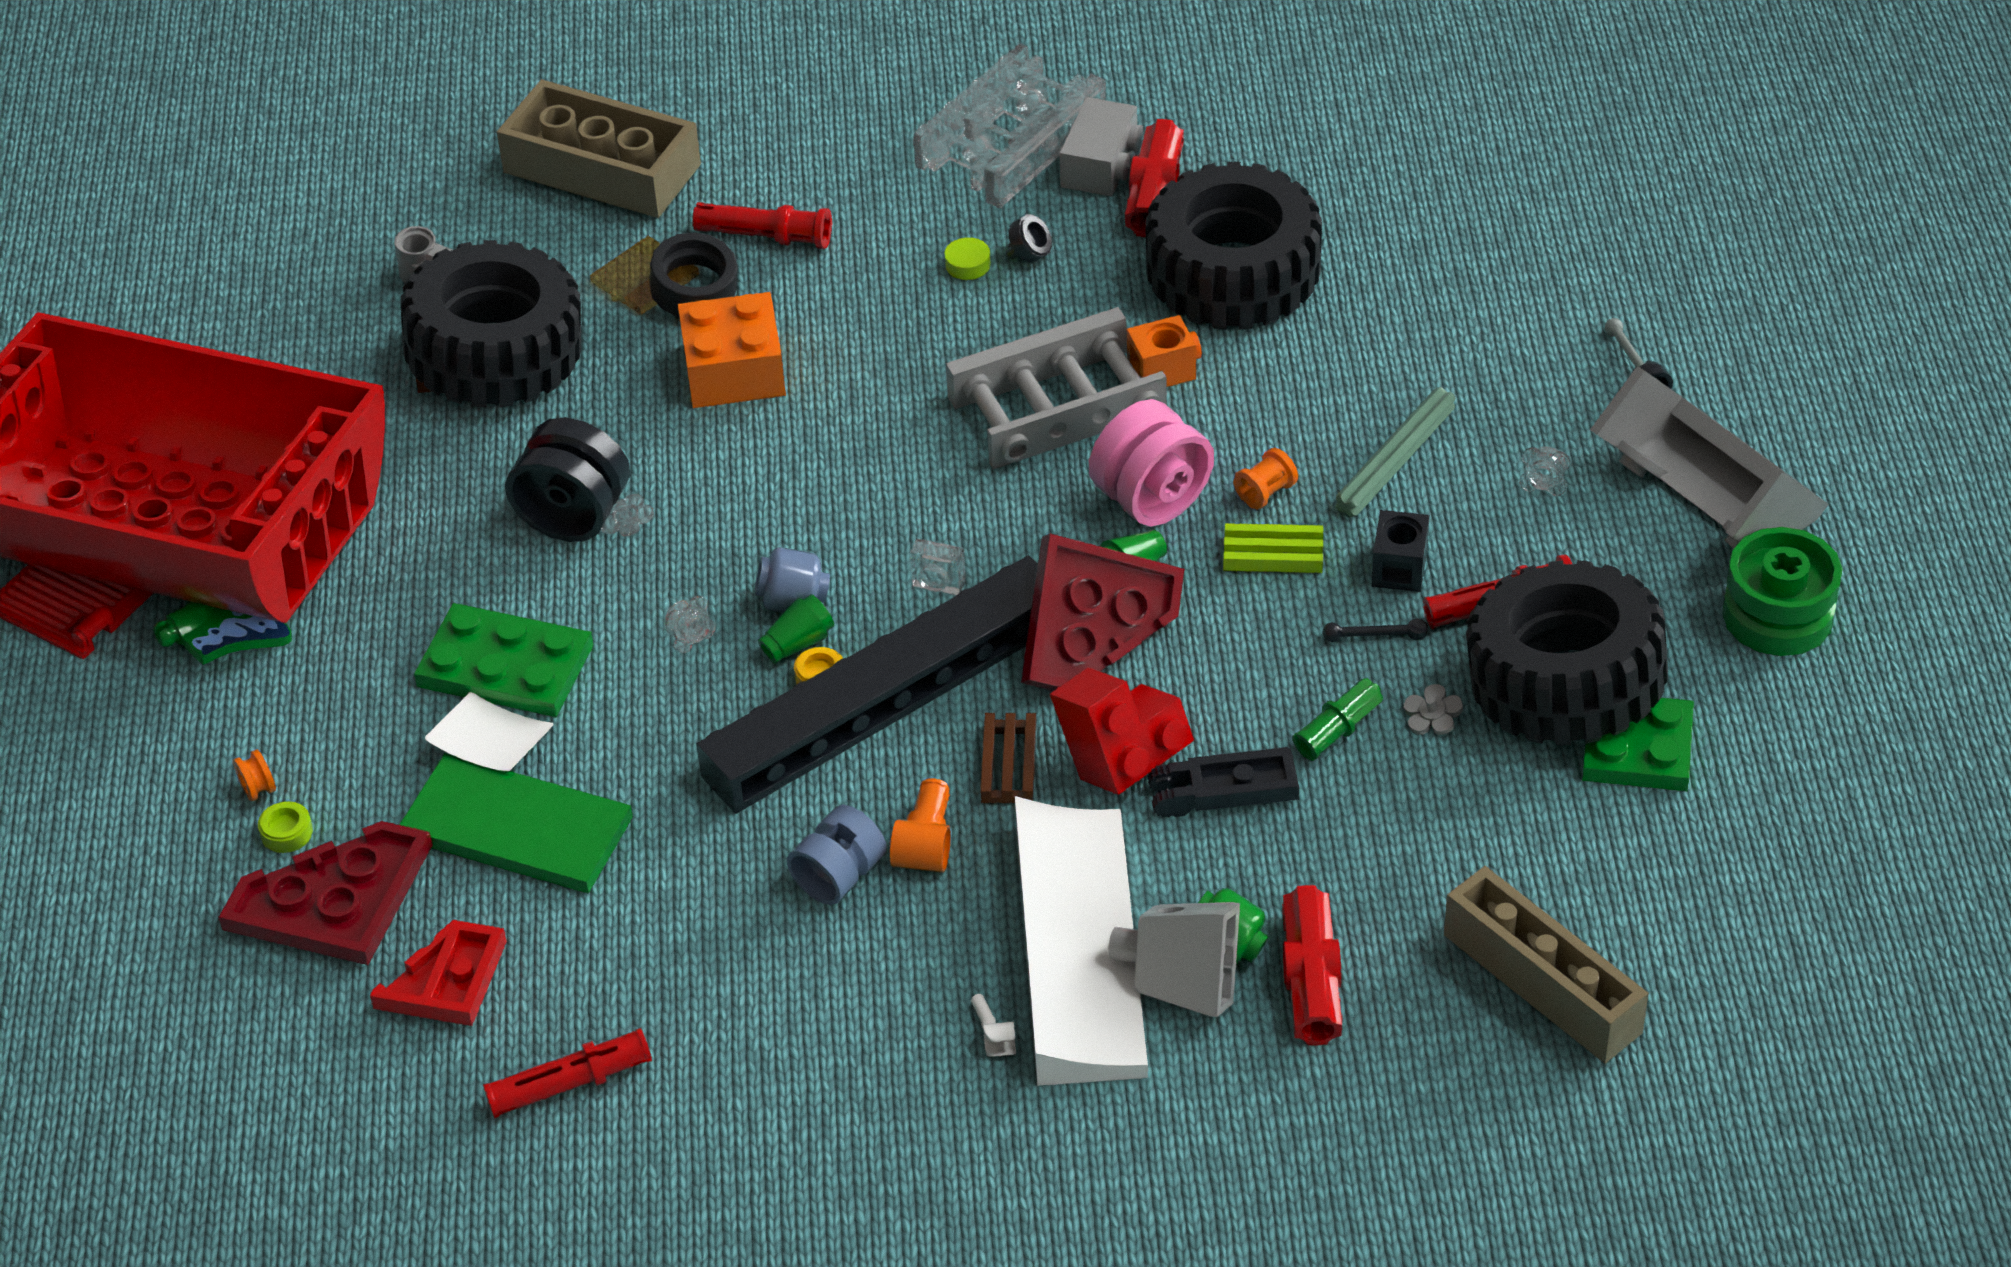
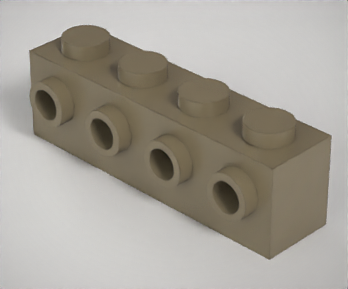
(1545, 964)

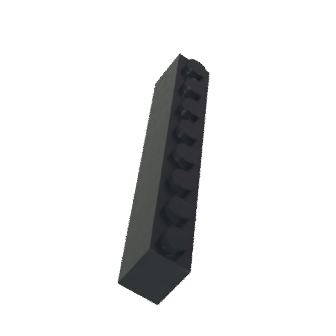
(870, 689)

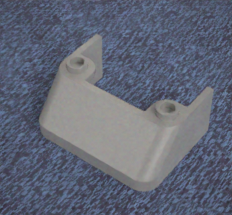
(1703, 460)

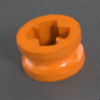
(254, 775)

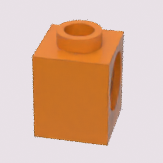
(1164, 347)

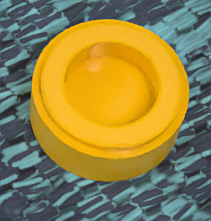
(814, 662)

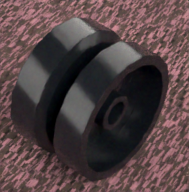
(567, 479)

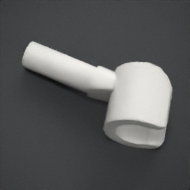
(998, 1037)

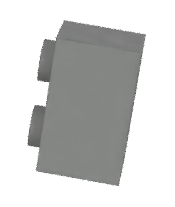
(1100, 146)

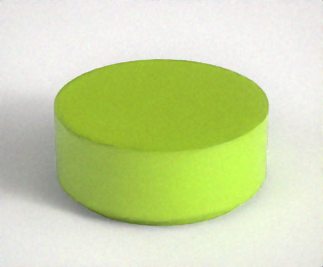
(967, 258)
(285, 827)

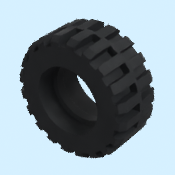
(1233, 283)
(515, 358)
(1576, 693)

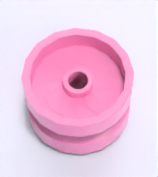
(1151, 462)

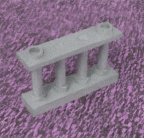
(1041, 357)

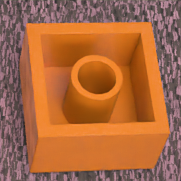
(731, 349)

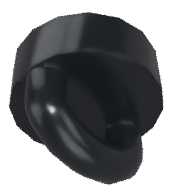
(1028, 239)

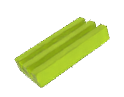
(1281, 546)

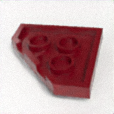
(1093, 608)
(332, 896)

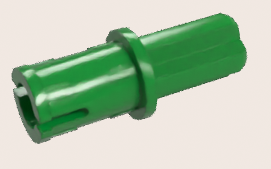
(1337, 719)

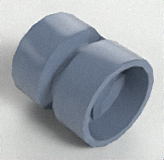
(837, 853)

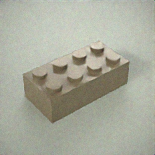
(599, 148)

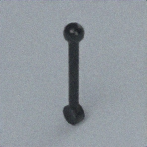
(1415, 630)

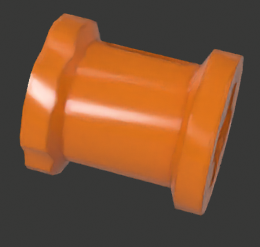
(1265, 478)

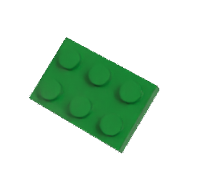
(504, 659)

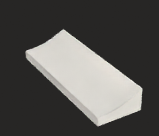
(1072, 898)

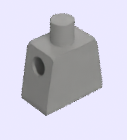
(1183, 954)

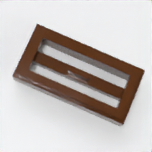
(1009, 728)

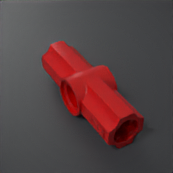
(1152, 170)
(1311, 965)

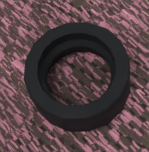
(691, 250)

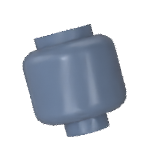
(790, 576)

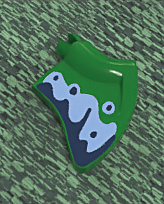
(215, 632)

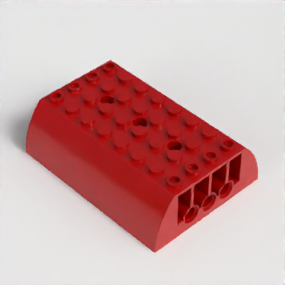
(239, 455)

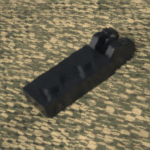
(1224, 781)

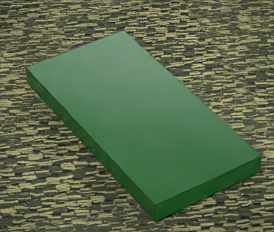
(518, 822)

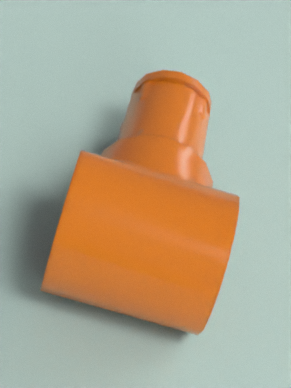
(924, 836)

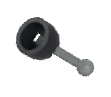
(1614, 328)

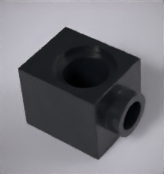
(1400, 550)

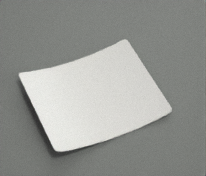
(487, 734)

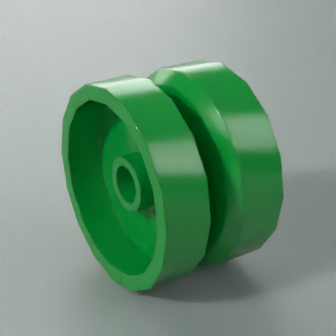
(1781, 591)

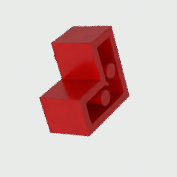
(1117, 731)

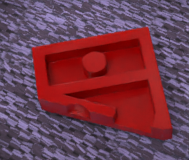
(447, 976)

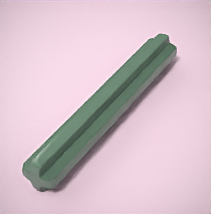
(1395, 452)

